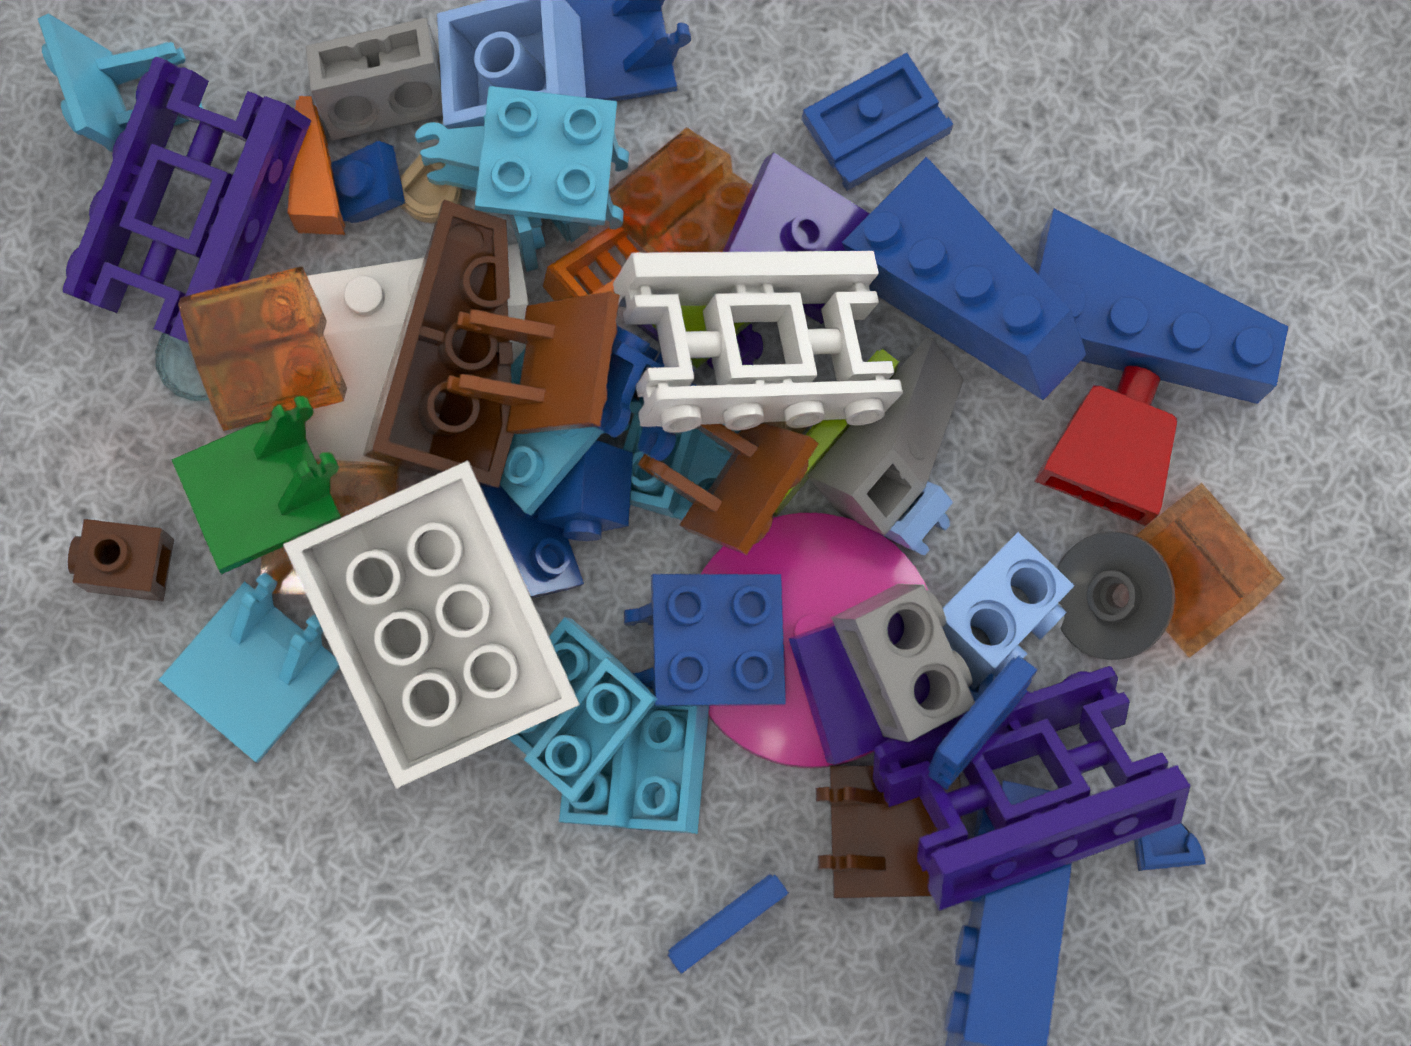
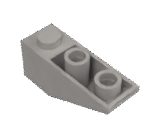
(886, 464)

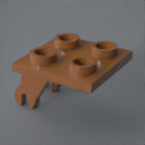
(561, 367)
(748, 488)

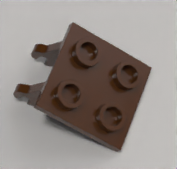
(871, 841)

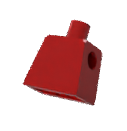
(1115, 449)

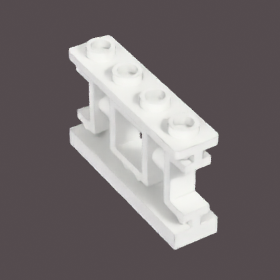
(756, 290)

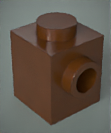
(121, 559)

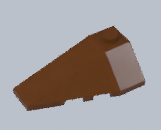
(416, 416)

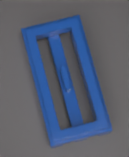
(981, 721)
(727, 922)

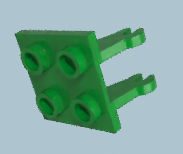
(259, 487)

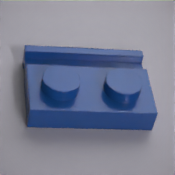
(876, 121)

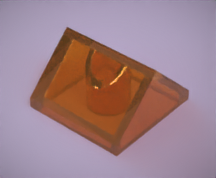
(1212, 565)

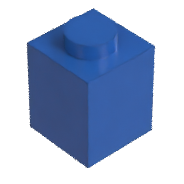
(592, 494)

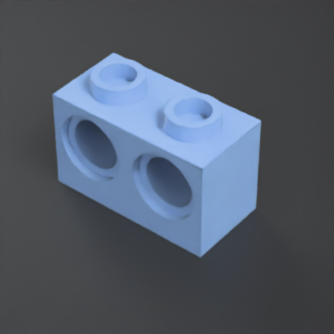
(993, 607)

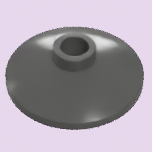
(1096, 570)

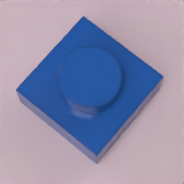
(368, 182)

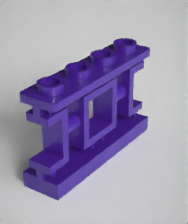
(232, 214)
(1046, 828)

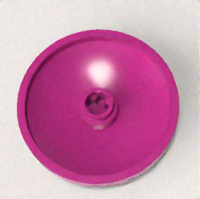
(824, 570)

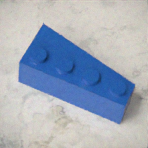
(967, 282)
(1156, 316)
(1009, 955)

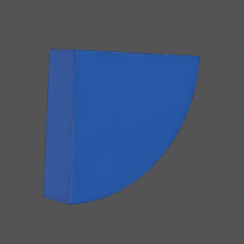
(1168, 849)

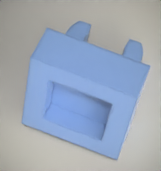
(920, 517)

